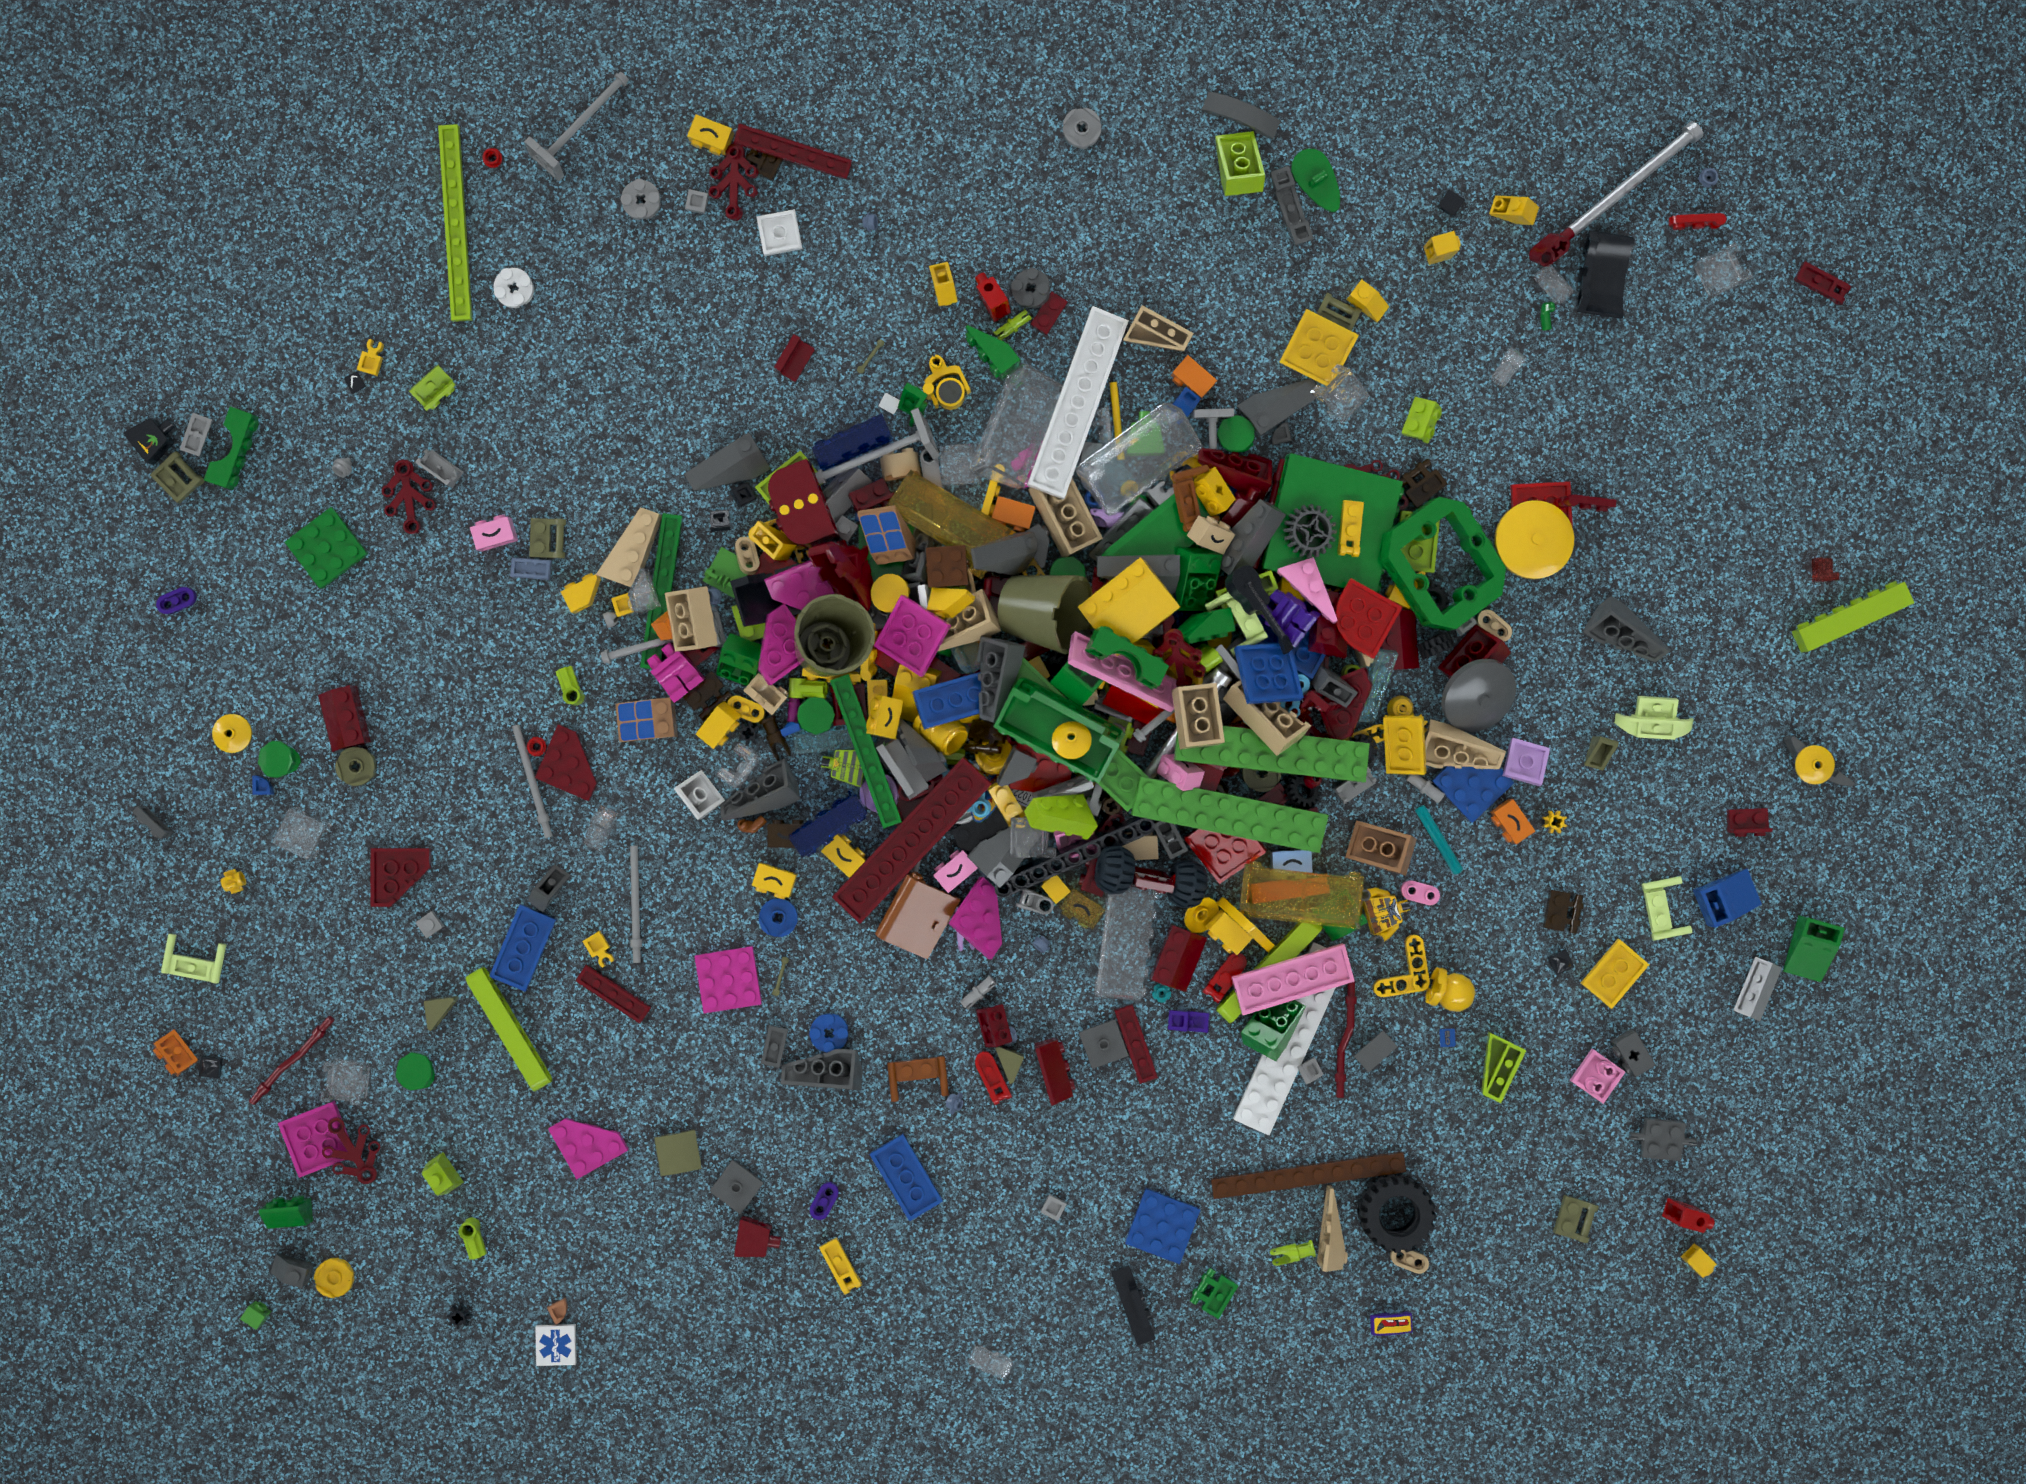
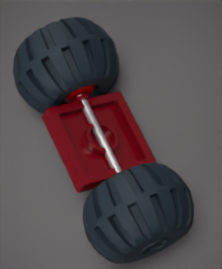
(1184, 884)

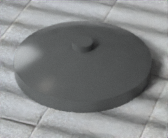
(1478, 695)

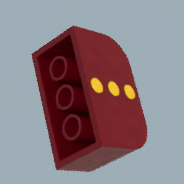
(801, 505)

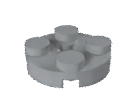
(1082, 139)
(641, 188)

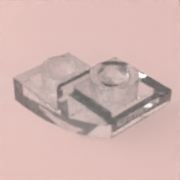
(990, 1362)

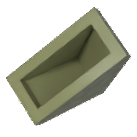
(1600, 752)
(437, 1009)
(1010, 1060)

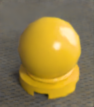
(1452, 991)

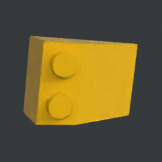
(906, 683)

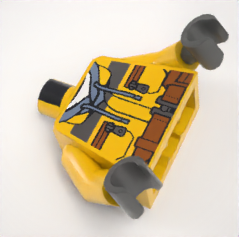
(1383, 913)

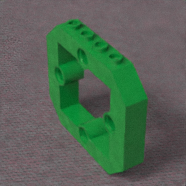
(1483, 554)

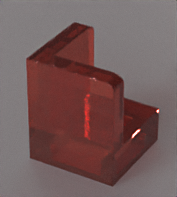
(1823, 570)

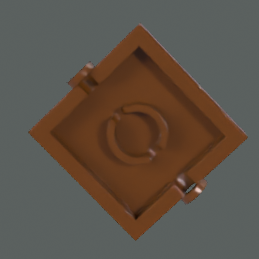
(947, 566)

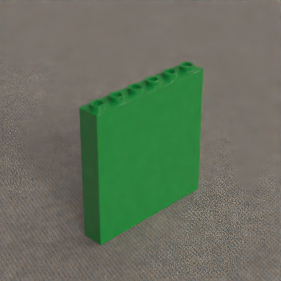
(1328, 485)

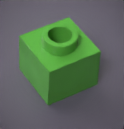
(256, 1314)

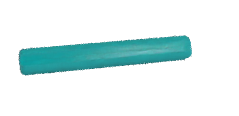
(1439, 840)

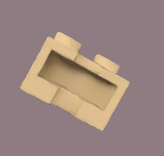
(899, 464)
(767, 696)

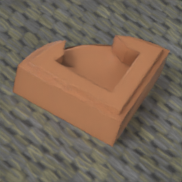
(558, 1310)

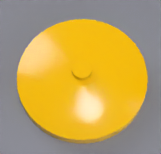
(1534, 539)

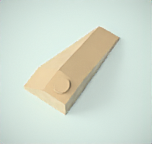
(971, 623)
(1456, 748)
(1331, 1244)

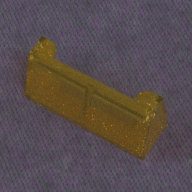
(945, 516)
(1302, 896)

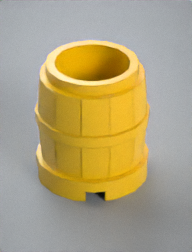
(944, 738)

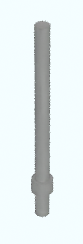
(542, 817)
(635, 942)

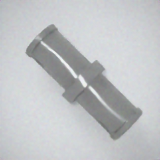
(1426, 787)
(978, 992)

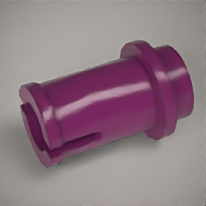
(793, 706)

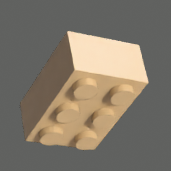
(691, 619)
(1198, 716)

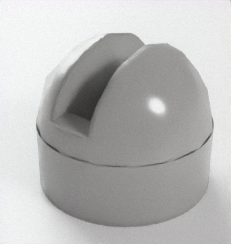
(610, 619)

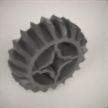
(1306, 538)

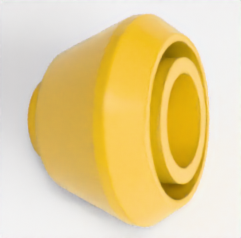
(1395, 705)

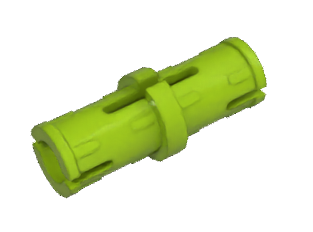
(1012, 325)

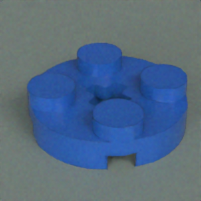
(776, 928)
(829, 1021)

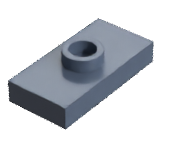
(531, 568)

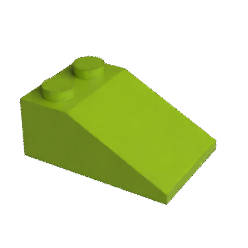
(1240, 163)

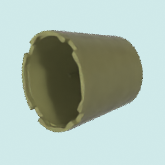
(1044, 609)
(842, 626)

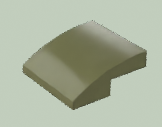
(677, 1153)

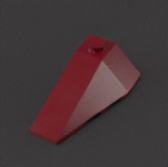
(1239, 470)

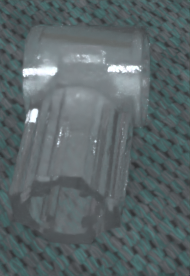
(1511, 362)

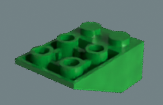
(997, 353)
(1197, 577)
(1208, 625)
(1812, 948)
(1272, 1028)

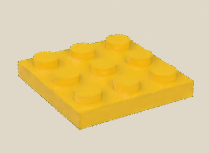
(1318, 347)

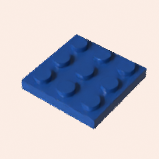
(1268, 674)
(1472, 789)
(1162, 1225)

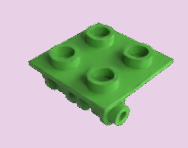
(723, 570)

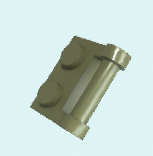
(1335, 317)
(172, 481)
(541, 538)
(1569, 1217)

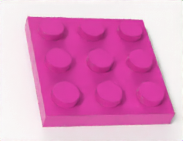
(912, 635)
(728, 979)
(308, 1135)

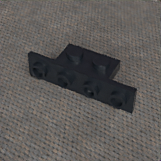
(1133, 1305)

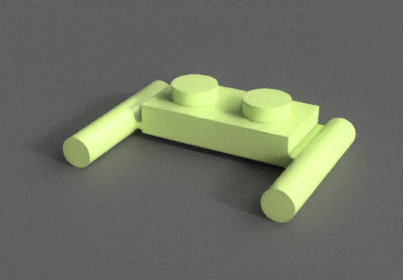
(1249, 624)
(1658, 909)
(190, 966)

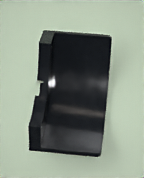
(1604, 274)
(754, 598)

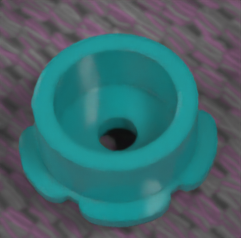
(1156, 993)

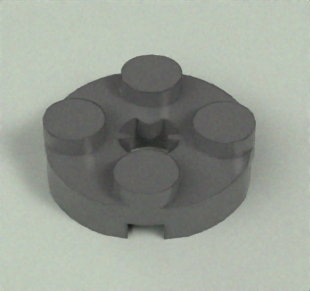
(1031, 277)

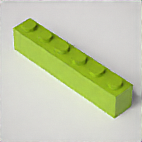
(1852, 617)

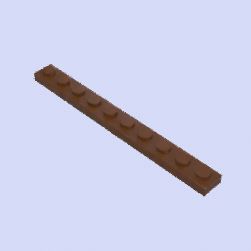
(1308, 1175)

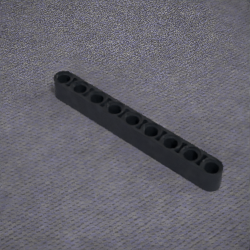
(1081, 848)

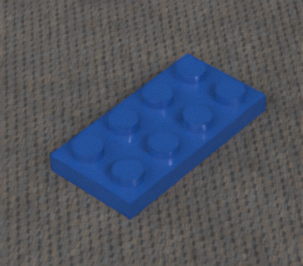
(948, 701)
(523, 947)
(906, 1177)

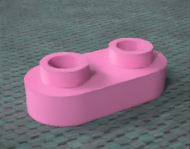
(1420, 892)

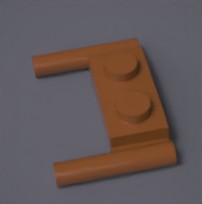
(1186, 496)
(917, 1070)

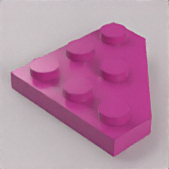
(798, 585)
(778, 645)
(979, 918)
(586, 1145)

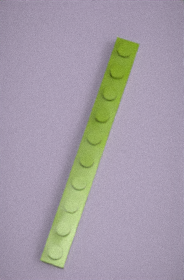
(455, 222)

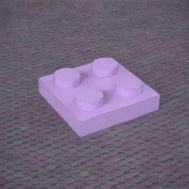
(1526, 762)

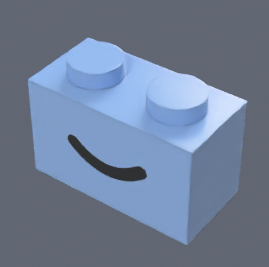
(1292, 860)

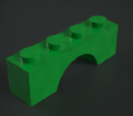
(226, 471)
(1148, 668)

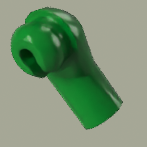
(1545, 317)

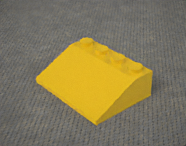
(1130, 603)

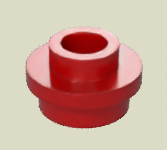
(492, 152)
(530, 746)

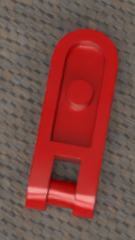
(1697, 221)
(1231, 967)
(992, 1076)

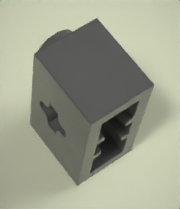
(1170, 839)
(1641, 1058)

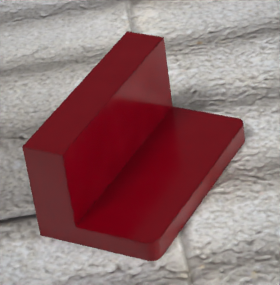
(794, 358)

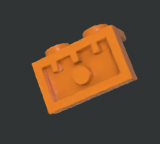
(174, 1052)

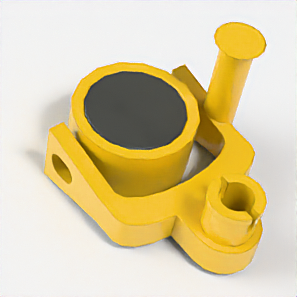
(949, 391)

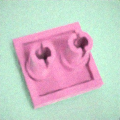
(1597, 1076)

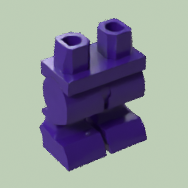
(1291, 611)

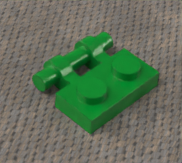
(1218, 1297)

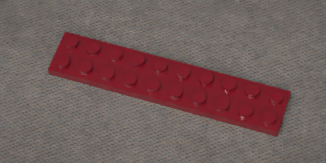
(912, 840)

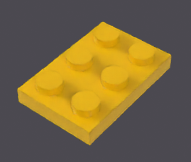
(1404, 745)
(1614, 973)

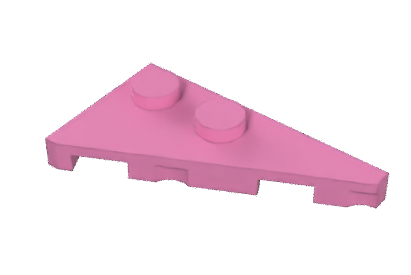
(1307, 580)

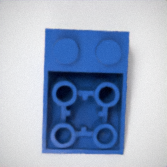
(1727, 898)

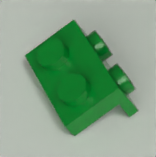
(911, 399)

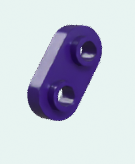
(177, 600)
(824, 1200)

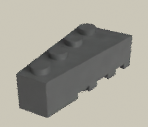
(1251, 536)

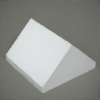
(699, 795)

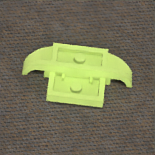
(1655, 719)

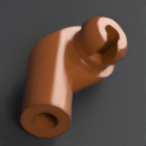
(751, 826)

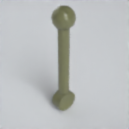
(861, 369)
(776, 991)

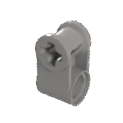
(1033, 901)

